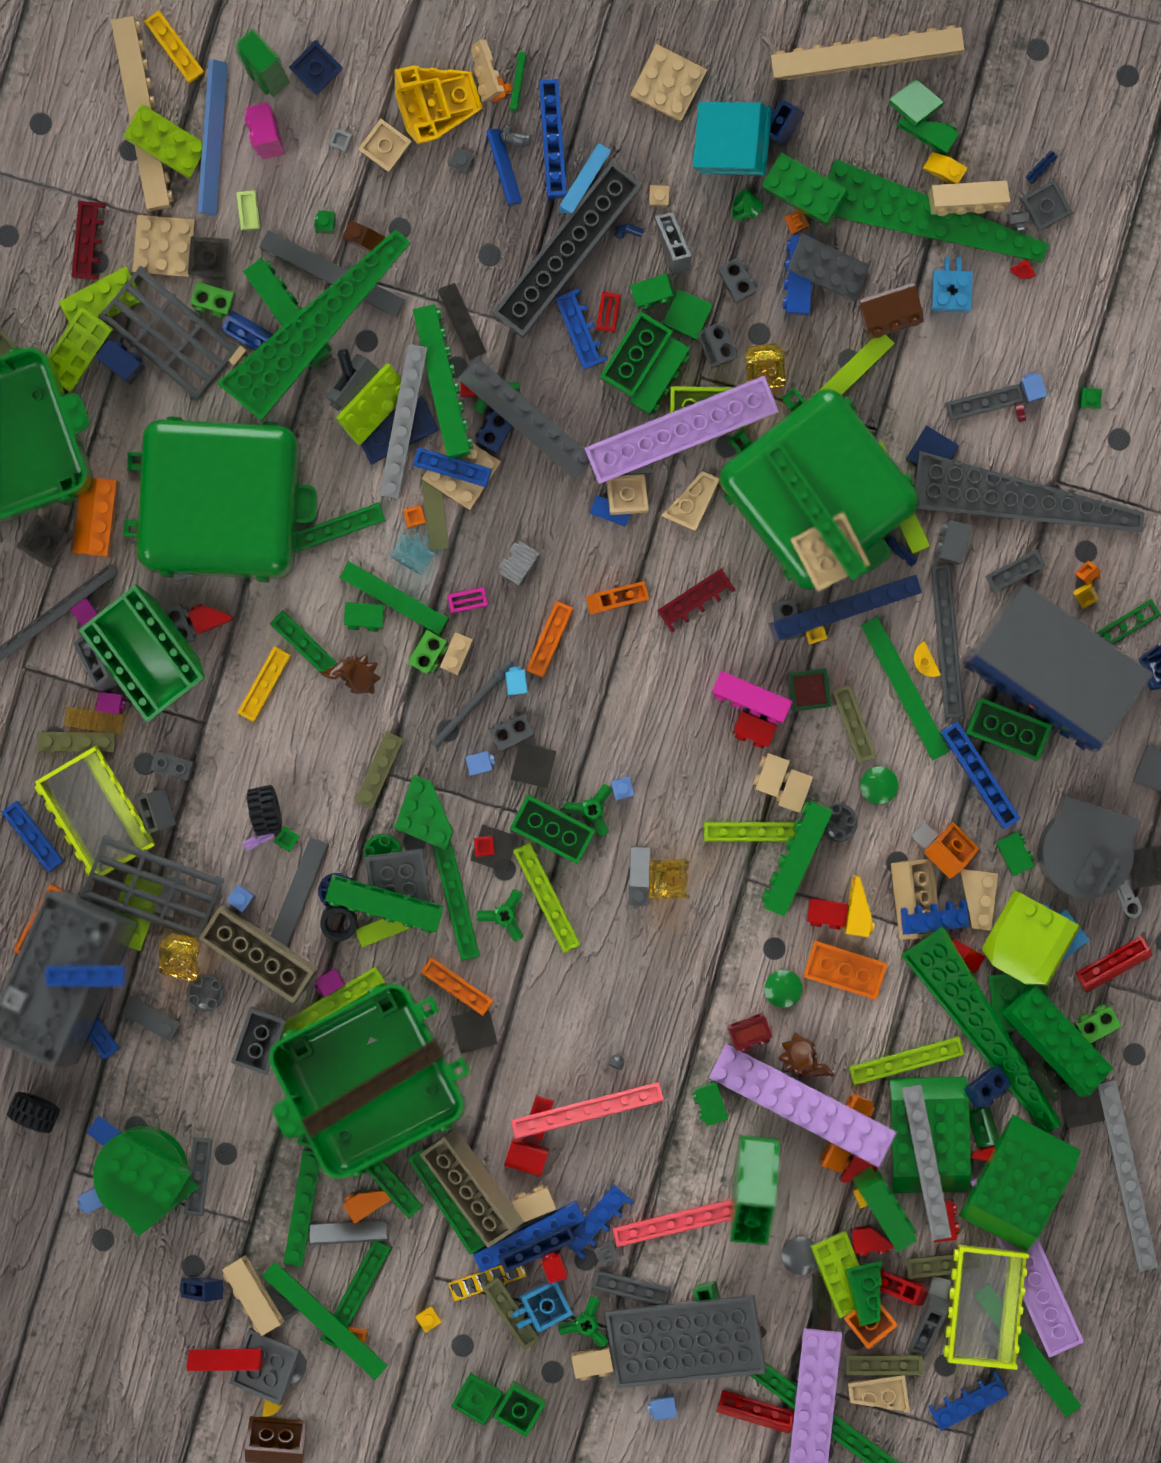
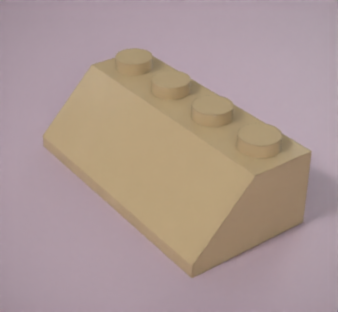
(914, 886)

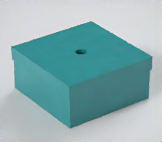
(732, 138)

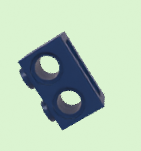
(499, 432)
(987, 1086)

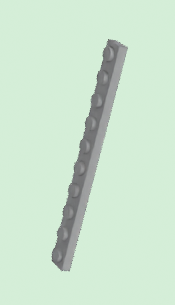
(1127, 1176)

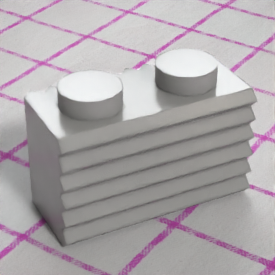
(518, 563)

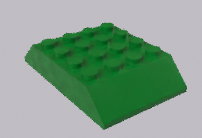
(143, 651)
(950, 1132)
(1020, 1183)

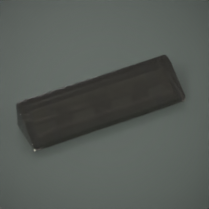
(461, 321)
(820, 1304)

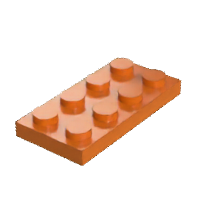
(845, 970)

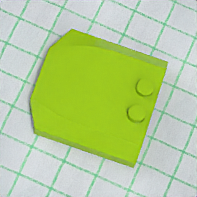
(1029, 940)

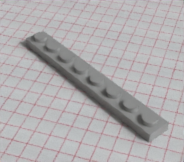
(403, 421)
(926, 1162)

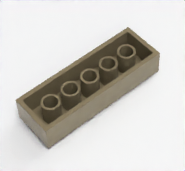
(258, 953)
(471, 1188)

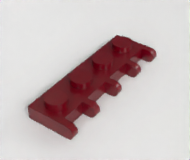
(86, 239)
(695, 598)

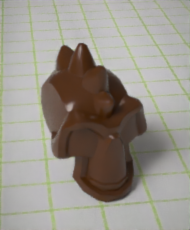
(356, 672)
(801, 1058)

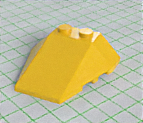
(434, 100)

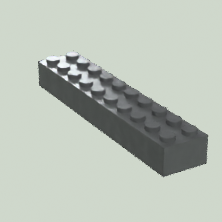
(567, 249)

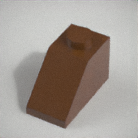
(362, 236)

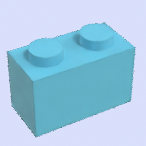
(516, 681)

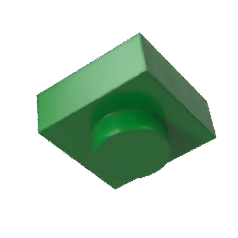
(1091, 398)
(286, 839)

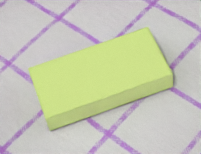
(248, 210)

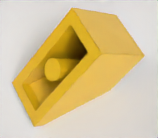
(945, 168)

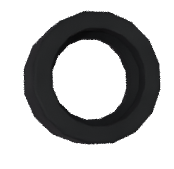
(333, 935)

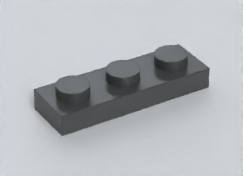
(1015, 570)

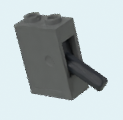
(353, 379)

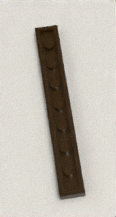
(373, 1088)

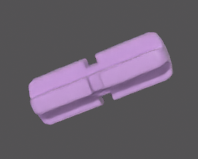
(255, 841)

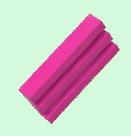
(483, 596)

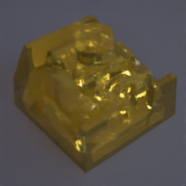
(766, 361)
(668, 879)
(179, 956)

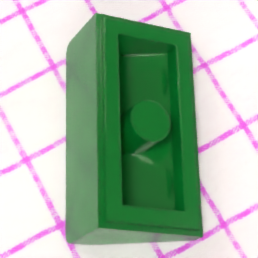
(983, 1127)

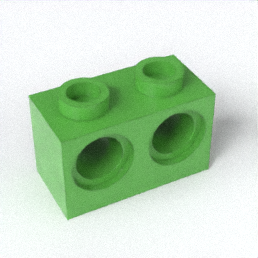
(214, 295)
(424, 650)
(1099, 1029)

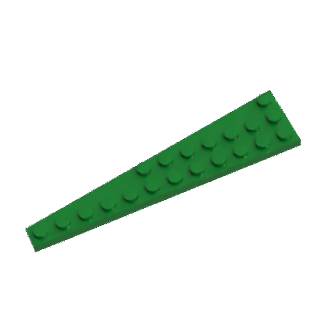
(899, 208)
(280, 361)
(954, 987)

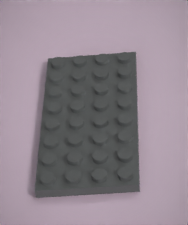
(685, 1341)

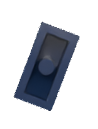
(202, 1289)

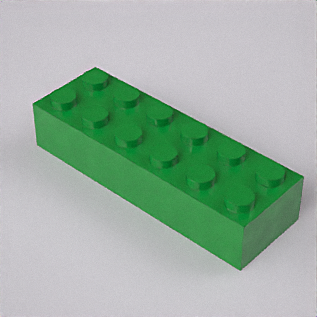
(261, 63)
(279, 302)
(797, 857)
(1058, 1041)

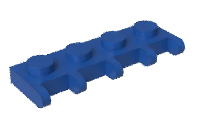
(579, 330)
(934, 919)
(598, 1218)
(969, 1402)

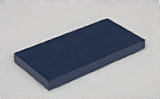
(378, 441)

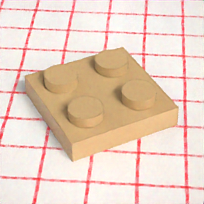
(384, 145)
(627, 494)

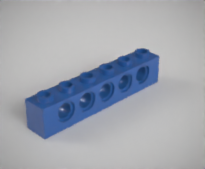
(552, 139)
(979, 775)
(568, 1214)

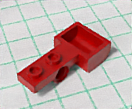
(527, 1153)

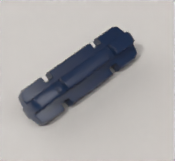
(1041, 167)
(901, 551)

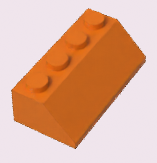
(96, 519)
(835, 1156)

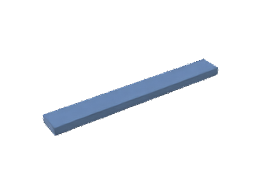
(212, 137)

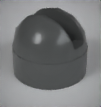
(96, 938)
(616, 1061)

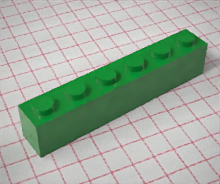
(384, 903)

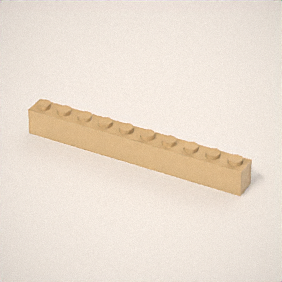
(867, 54)
(137, 91)

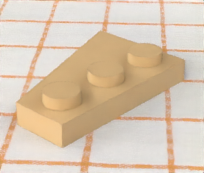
(487, 77)
(692, 504)
(980, 897)
(883, 1392)

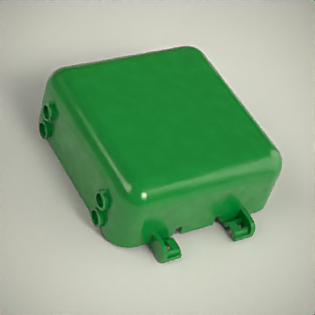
(39, 436)
(840, 464)
(219, 499)
(334, 1057)

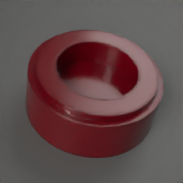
(1020, 412)

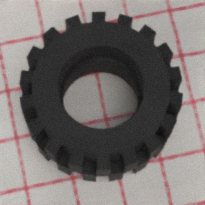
(264, 810)
(33, 1112)

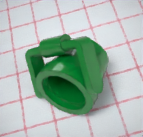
(747, 205)

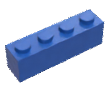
(797, 287)

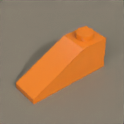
(617, 597)
(364, 1203)

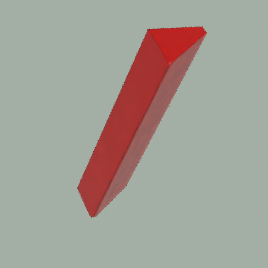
(1113, 964)
(225, 1360)
(755, 1411)

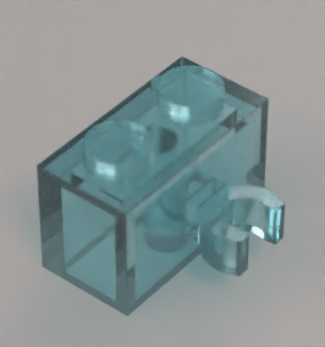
(412, 553)

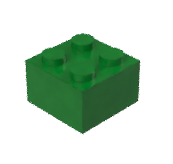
(519, 1408)

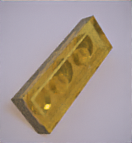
(94, 720)

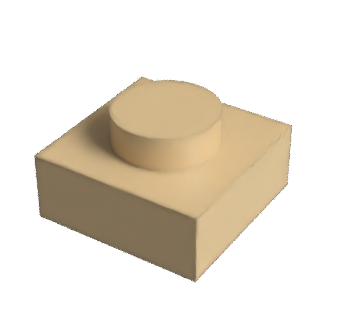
(659, 195)
(238, 356)

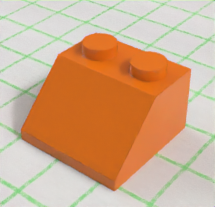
(951, 850)
(873, 1333)

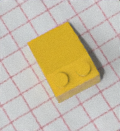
(858, 918)

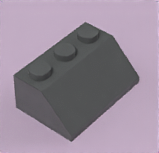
(256, 1040)

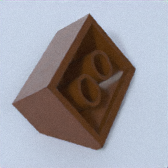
(891, 311)
(275, 1440)

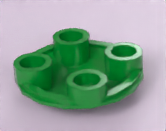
(879, 785)
(381, 844)
(783, 988)

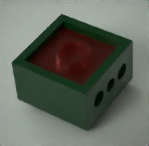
(809, 690)

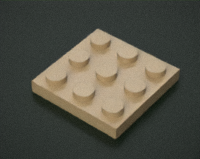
(668, 83)
(163, 245)
(458, 490)
(818, 557)

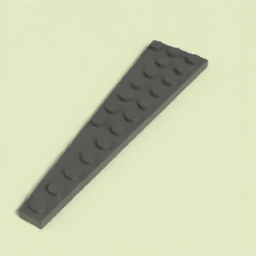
(972, 490)

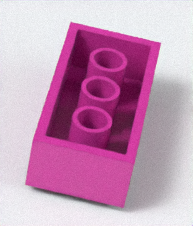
(264, 130)
(751, 697)

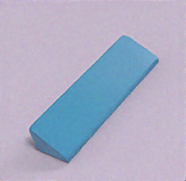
(584, 179)

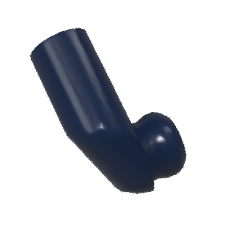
(628, 228)

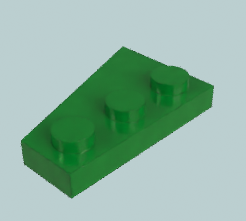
(864, 1286)

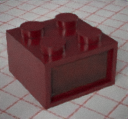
(749, 1032)

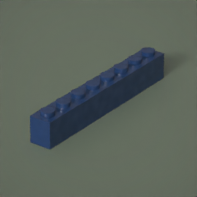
(845, 608)

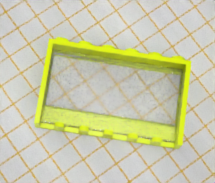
(92, 805)
(985, 1306)

